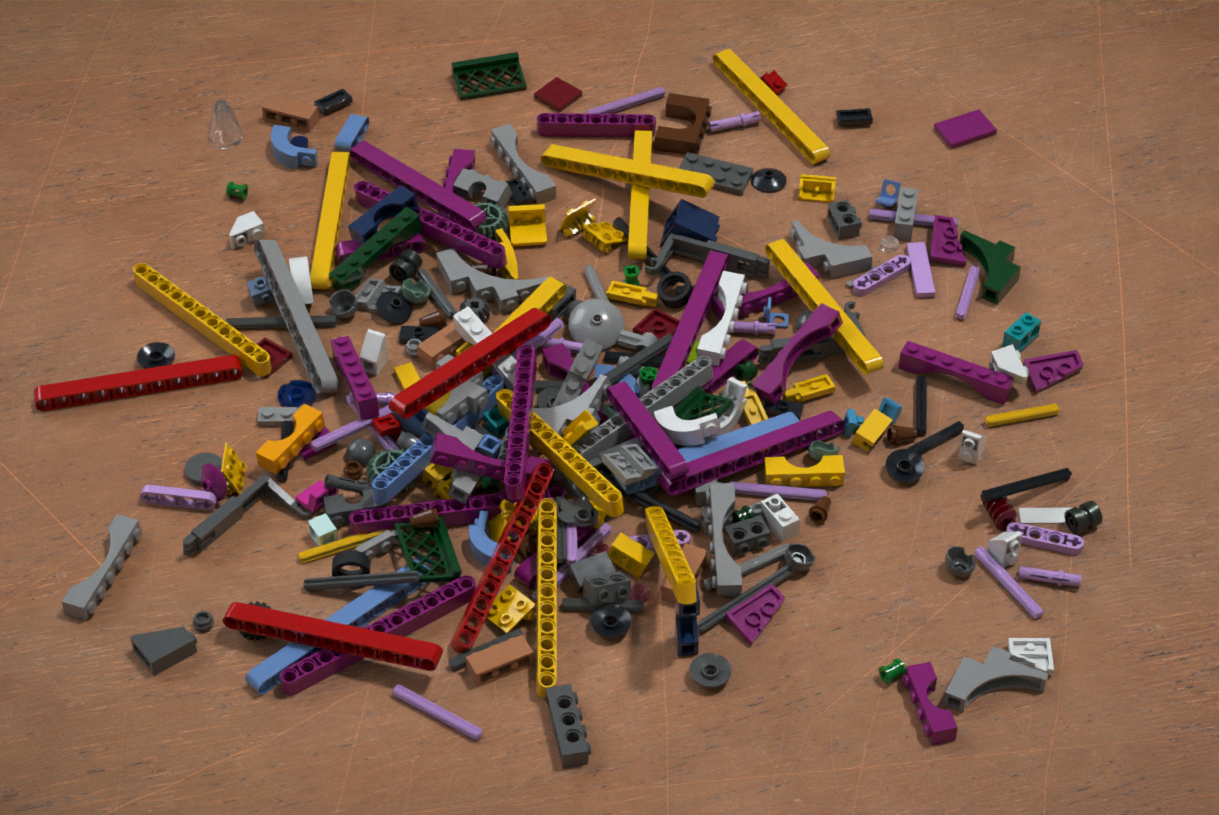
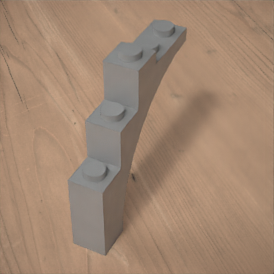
(463, 277)

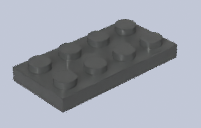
(727, 175)

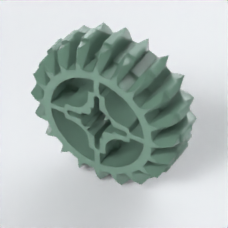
(496, 219)
(381, 462)

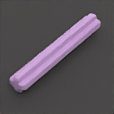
(967, 292)
(571, 542)

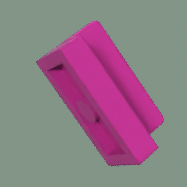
(313, 496)

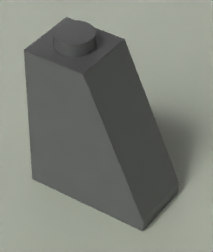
(164, 648)

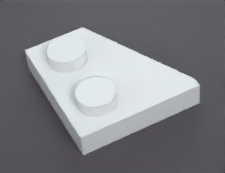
(1032, 653)

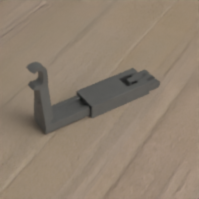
(700, 250)
(817, 351)
(576, 492)
(232, 512)

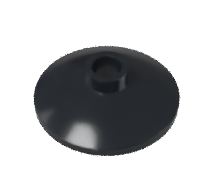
(768, 180)
(389, 311)
(155, 355)
(905, 459)
(610, 621)

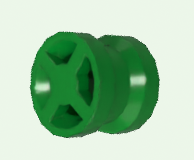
(648, 376)

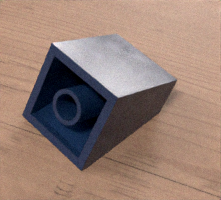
(691, 222)

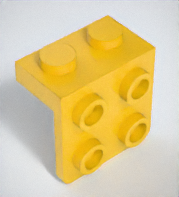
(527, 225)

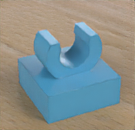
(890, 409)
(852, 422)

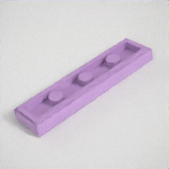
(920, 270)

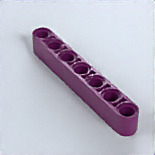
(594, 124)
(647, 430)

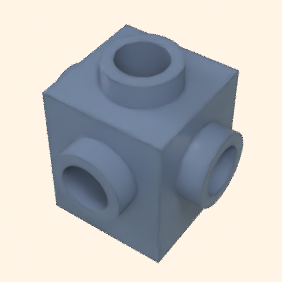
(259, 291)

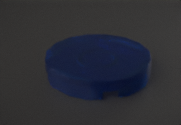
(296, 394)

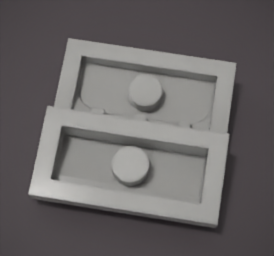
(371, 291)
(630, 464)

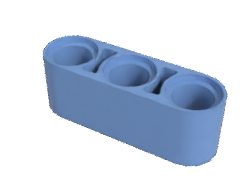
(351, 133)

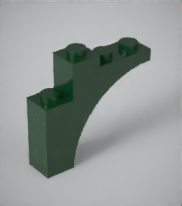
(996, 262)

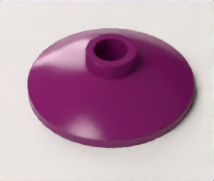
(213, 481)

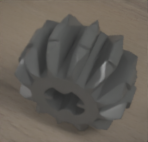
(478, 306)

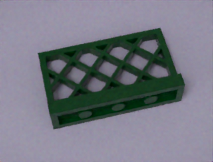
(486, 66)
(697, 402)
(443, 550)

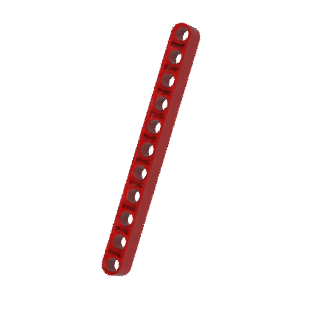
(469, 363)
(137, 382)
(499, 564)
(333, 636)

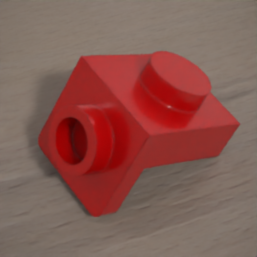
(774, 81)

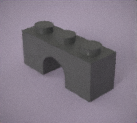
(339, 510)

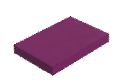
(965, 129)

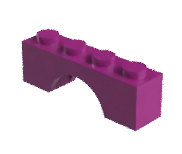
(937, 723)

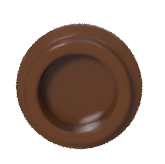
(353, 470)

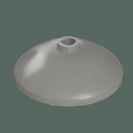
(603, 332)

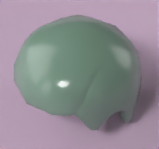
(415, 292)
(819, 449)

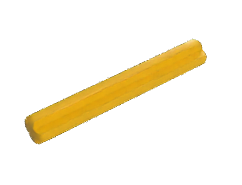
(1022, 415)

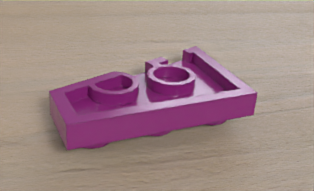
(945, 242)
(1052, 368)
(755, 613)

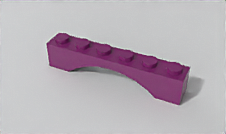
(460, 159)
(757, 300)
(820, 325)
(558, 363)
(357, 379)
(990, 383)
(452, 453)

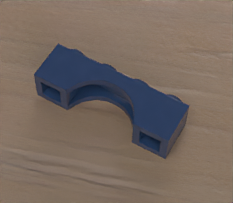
(390, 206)
(686, 627)

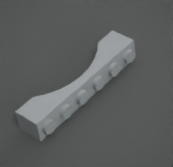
(538, 184)
(727, 573)
(84, 596)

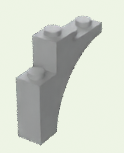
(834, 258)
(579, 372)
(465, 398)
(561, 416)
(462, 482)
(996, 673)

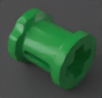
(243, 190)
(631, 275)
(892, 671)

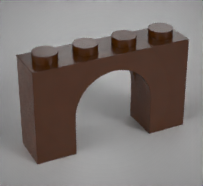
(686, 139)

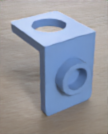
(886, 199)
(771, 316)

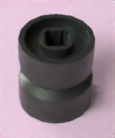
(405, 265)
(1084, 517)

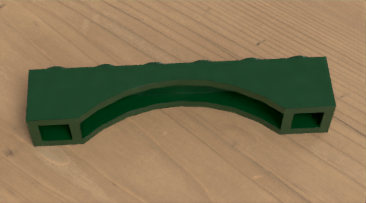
(352, 269)

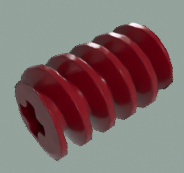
(1001, 512)

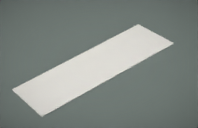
(1042, 515)

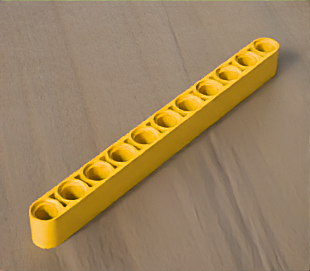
(771, 106)
(628, 171)
(640, 200)
(330, 220)
(814, 294)
(543, 298)
(202, 319)
(567, 460)
(671, 555)
(546, 604)

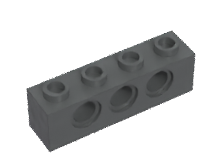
(567, 726)

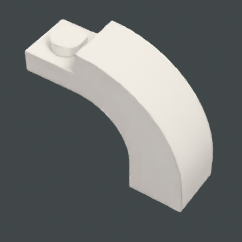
(300, 272)
(736, 391)
(686, 431)

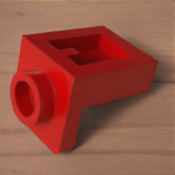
(387, 425)

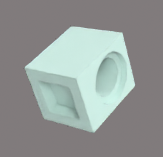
(322, 530)

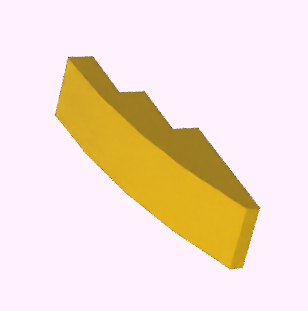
(509, 271)

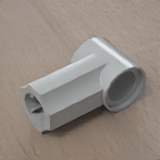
(636, 341)

